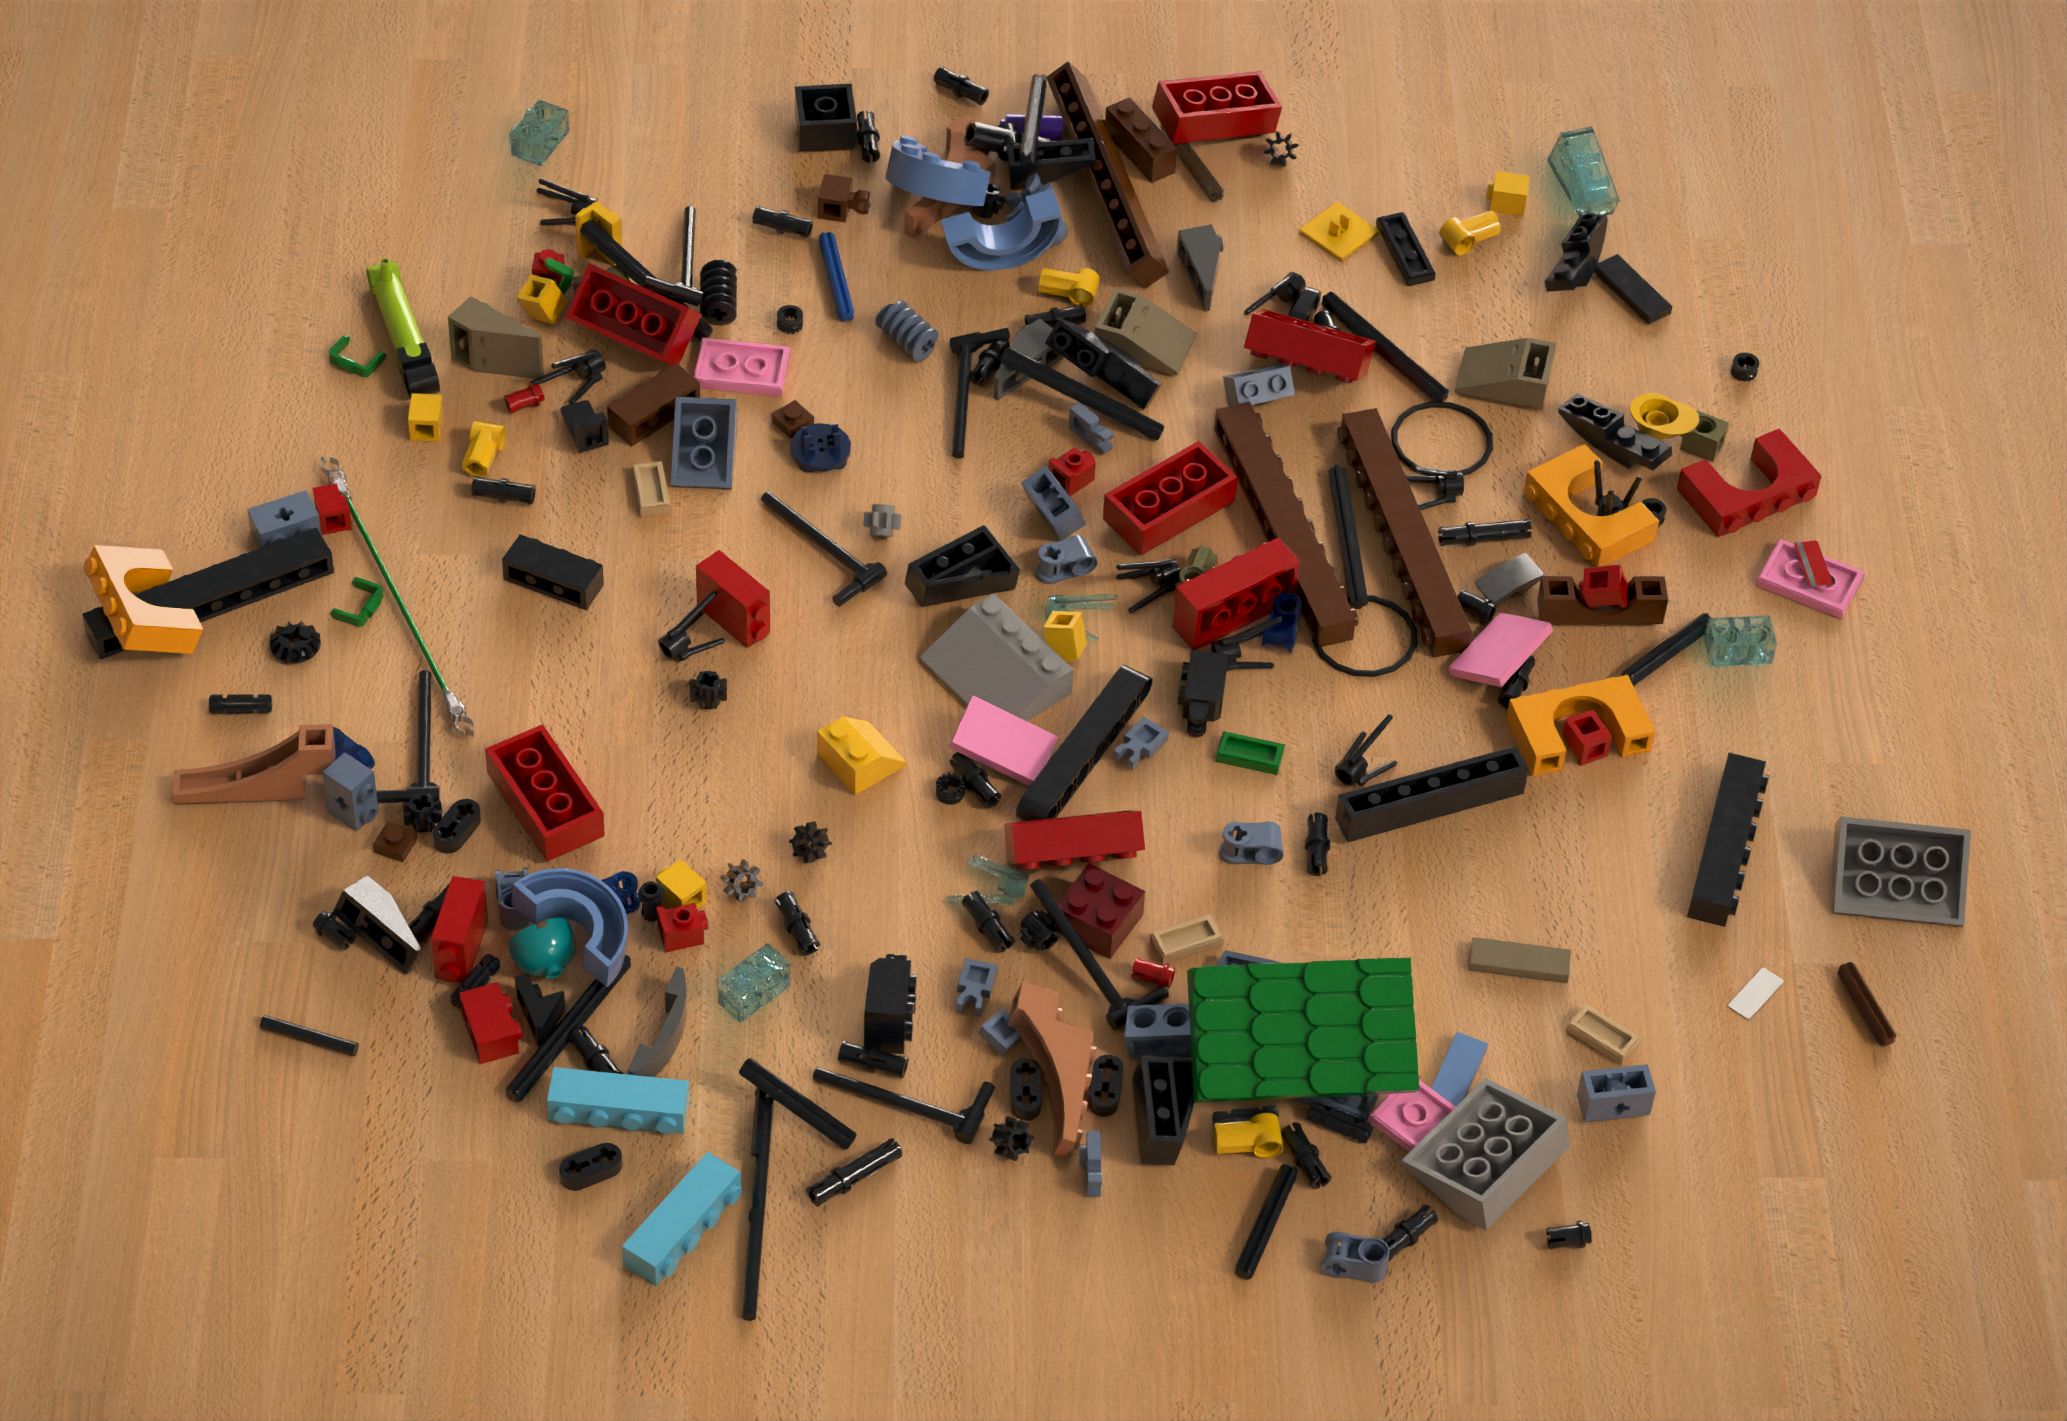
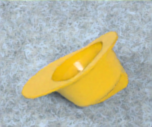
(1662, 416)

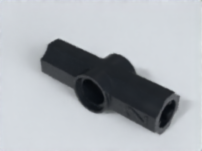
(994, 138)

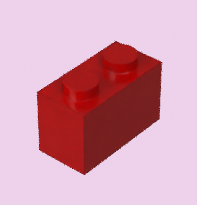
(489, 1022)

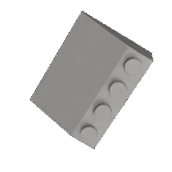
(999, 661)
(1900, 871)
(1488, 1152)

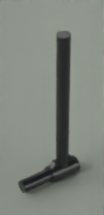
(681, 291)
(964, 347)
(864, 575)
(423, 754)
(1118, 1010)
(964, 1124)

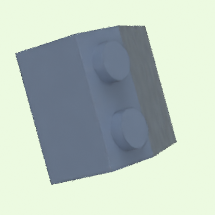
(704, 442)

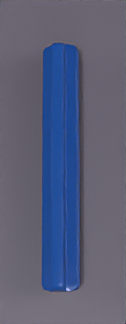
(836, 276)

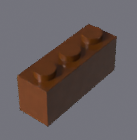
(1141, 140)
(651, 404)

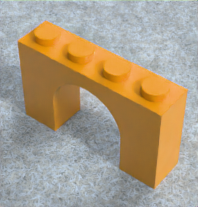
(1596, 537)
(137, 624)
(1613, 701)

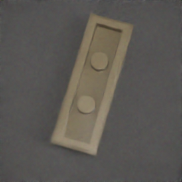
(1520, 959)

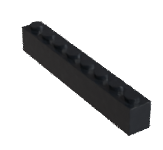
(227, 584)

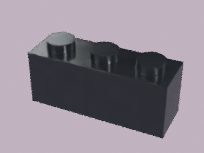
(553, 572)

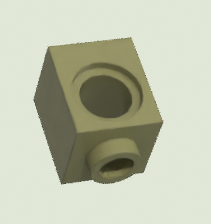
(1706, 438)

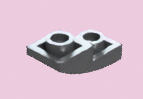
(1508, 578)

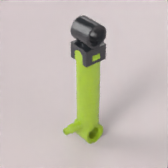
(412, 354)

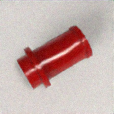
(524, 398)
(1153, 972)

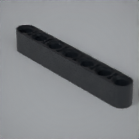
(1085, 745)

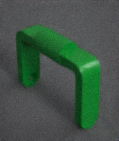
(568, 273)
(351, 365)
(368, 609)

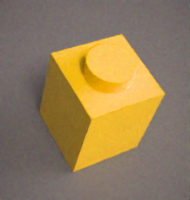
(1508, 193)
(542, 299)
(426, 417)
(1066, 634)
(682, 885)

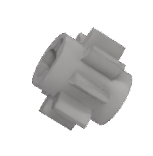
(882, 520)

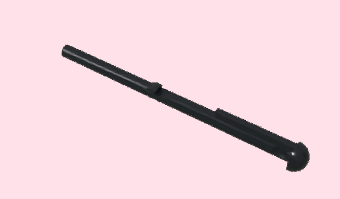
(761, 1150)

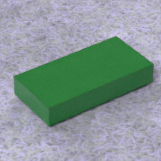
(1250, 753)

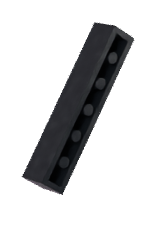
(1431, 794)
(1727, 838)

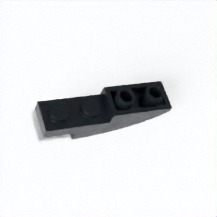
(1581, 254)
(1105, 360)
(1608, 433)

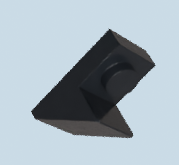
(540, 1011)

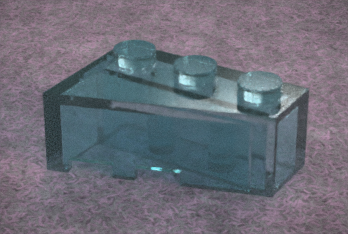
(1583, 172)

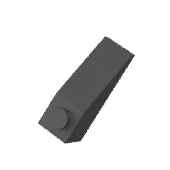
(1200, 254)
(1030, 342)

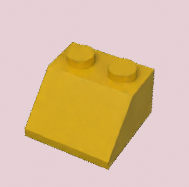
(857, 753)

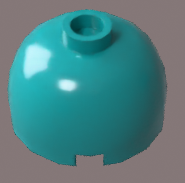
(544, 949)

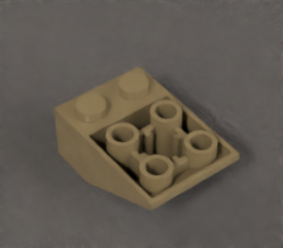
(1145, 331)
(493, 342)
(1508, 371)

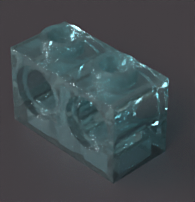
(539, 132)
(1740, 641)
(753, 982)

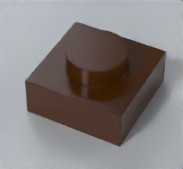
(792, 418)
(395, 841)

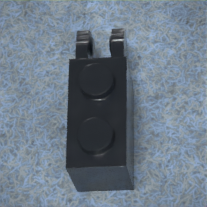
(1203, 689)

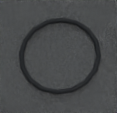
(1406, 460)
(1373, 673)

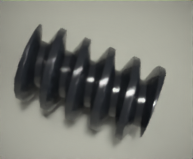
(719, 290)

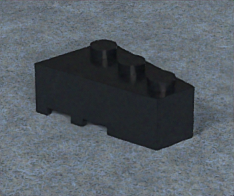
(962, 570)
(1162, 1106)

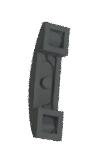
(650, 1060)

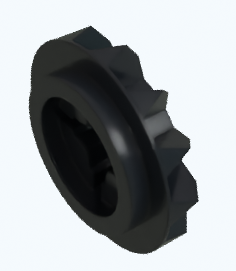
(302, 649)

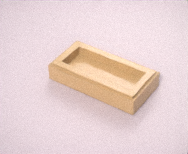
(651, 489)
(1186, 939)
(1603, 1034)

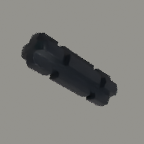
(240, 703)
(477, 977)
(1242, 1115)
(1339, 1122)

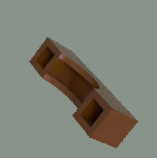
(1561, 603)

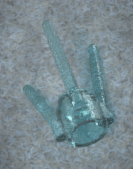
(1068, 603)
(1011, 883)

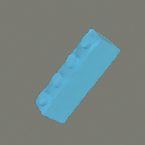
(618, 1100)
(682, 1219)

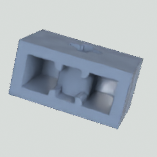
(1053, 503)
(283, 518)
(350, 792)
(1616, 1093)

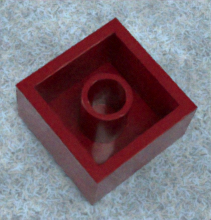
(1102, 909)

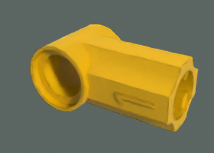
(1464, 234)
(1078, 286)
(484, 442)
(1258, 1135)

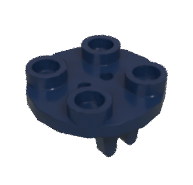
(820, 447)

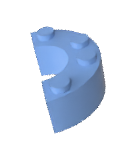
(927, 175)
(1006, 243)
(585, 901)

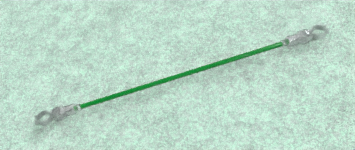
(455, 709)

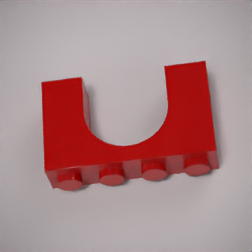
(1730, 508)

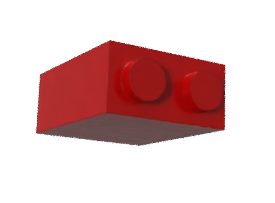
(740, 602)
(459, 929)

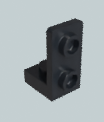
(585, 426)

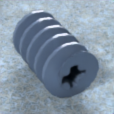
(907, 329)

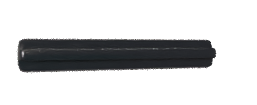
(1667, 649)
(797, 1103)
(1266, 1221)

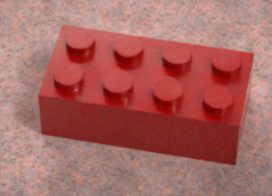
(1216, 107)
(633, 315)
(1310, 345)
(1169, 498)
(1234, 593)
(545, 792)
(1073, 837)

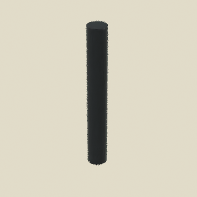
(309, 1035)

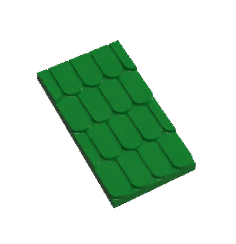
(1302, 1029)

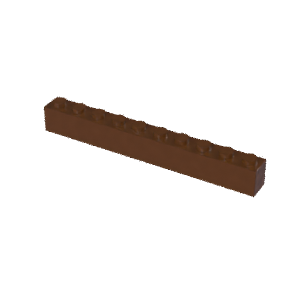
(1108, 176)
(1283, 516)
(1404, 533)

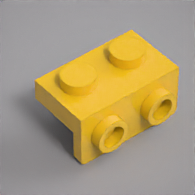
(606, 219)

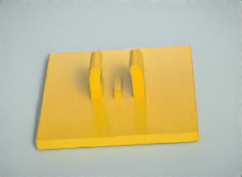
(1339, 231)

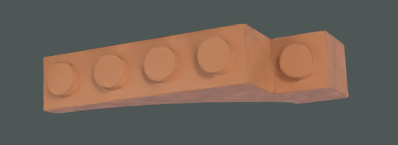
(929, 211)
(265, 776)
(1062, 1055)

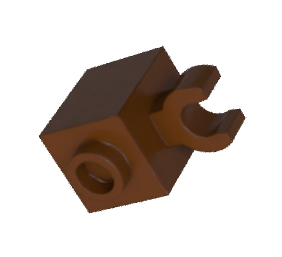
(837, 199)

